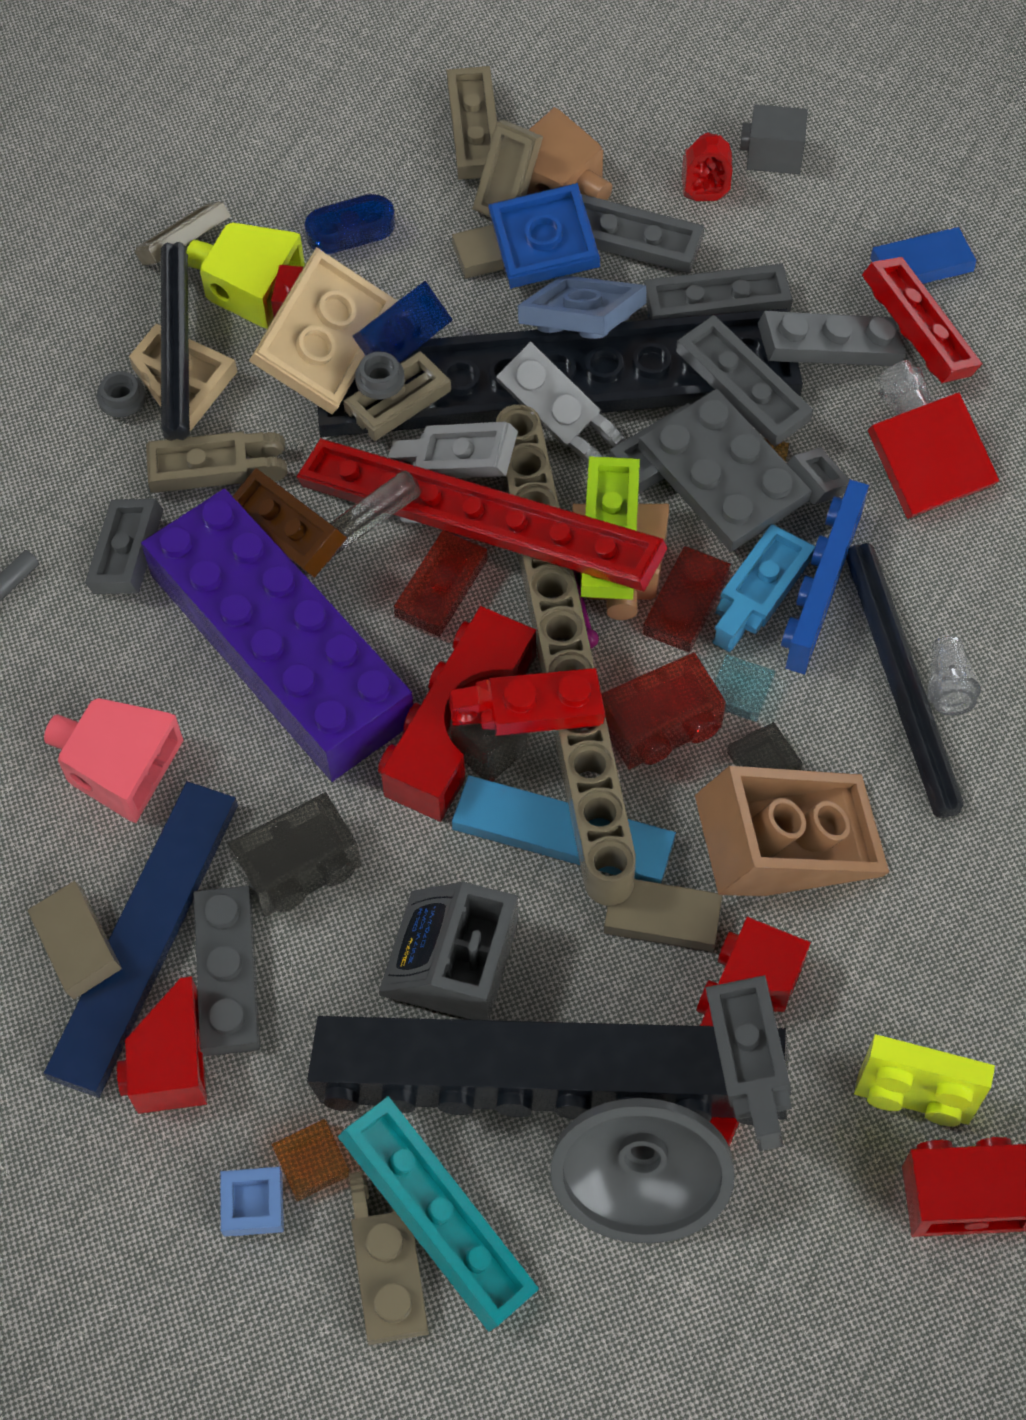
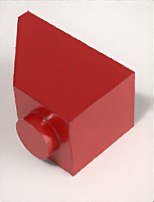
(165, 1055)

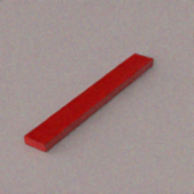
(492, 516)

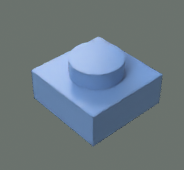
(251, 1201)

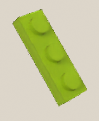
(612, 499)

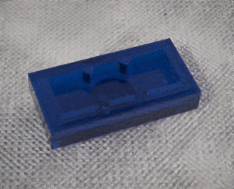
(404, 324)

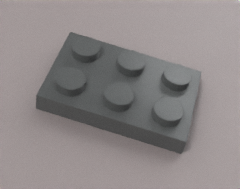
(724, 469)

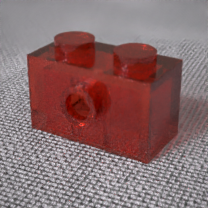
(663, 711)

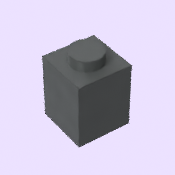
(775, 139)

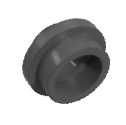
(377, 366)
(118, 385)

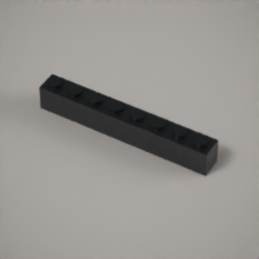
(516, 1065)

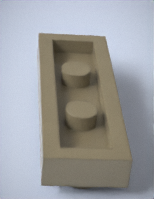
(471, 117)

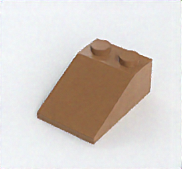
(788, 830)

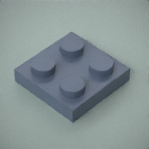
(582, 305)

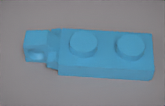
(760, 585)

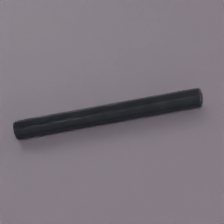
(904, 682)

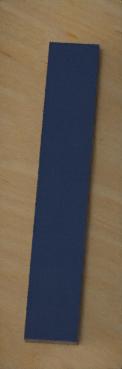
(142, 939)

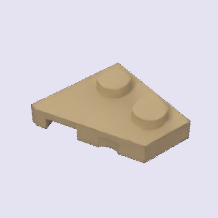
(207, 372)

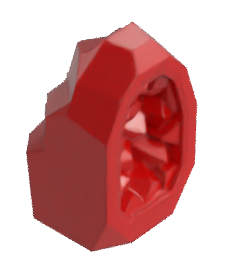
(707, 168)

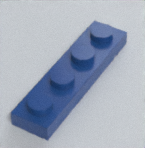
(817, 592)

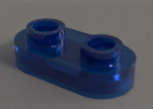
(350, 223)

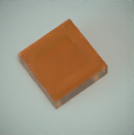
(311, 1160)

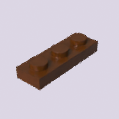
(289, 522)

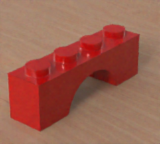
(425, 764)
(751, 954)

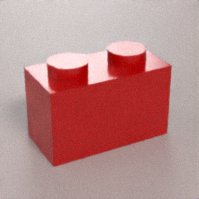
(966, 1187)

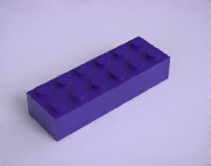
(279, 634)

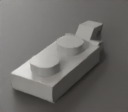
(460, 449)

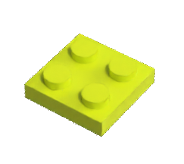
(923, 1080)

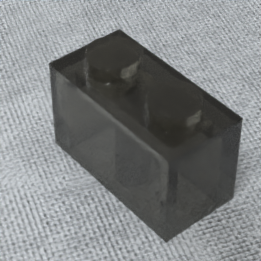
(296, 855)

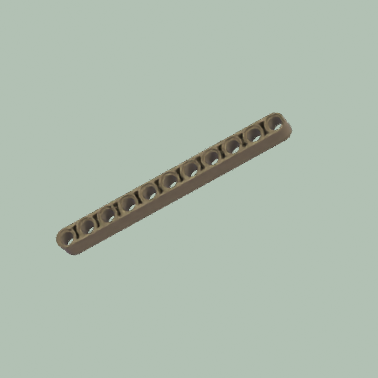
(562, 617)

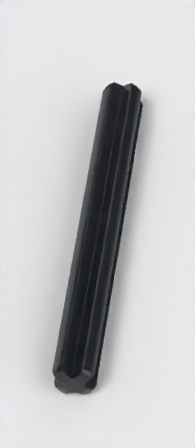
(174, 342)

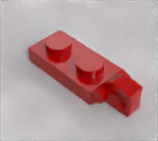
(531, 702)

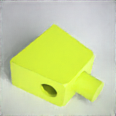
(244, 266)

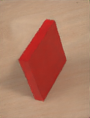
(933, 455)

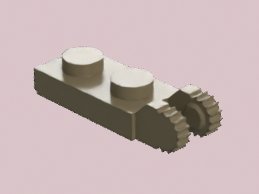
(213, 460)
(386, 1271)

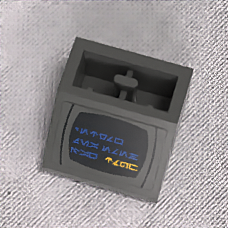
(452, 949)

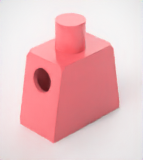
(116, 752)

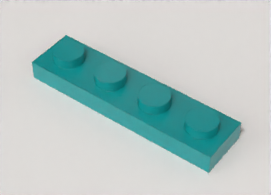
(438, 1213)

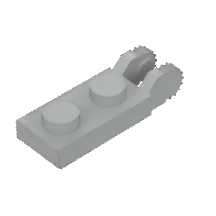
(557, 400)

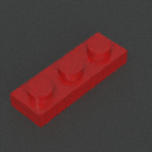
(921, 319)

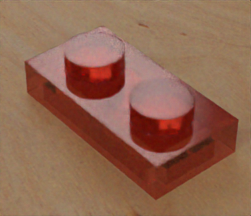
(440, 583)
(686, 599)

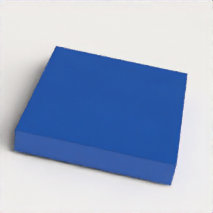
(544, 235)

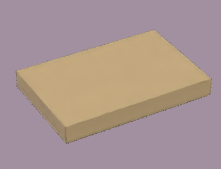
(311, 334)

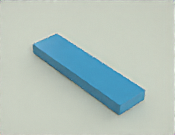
(546, 827)

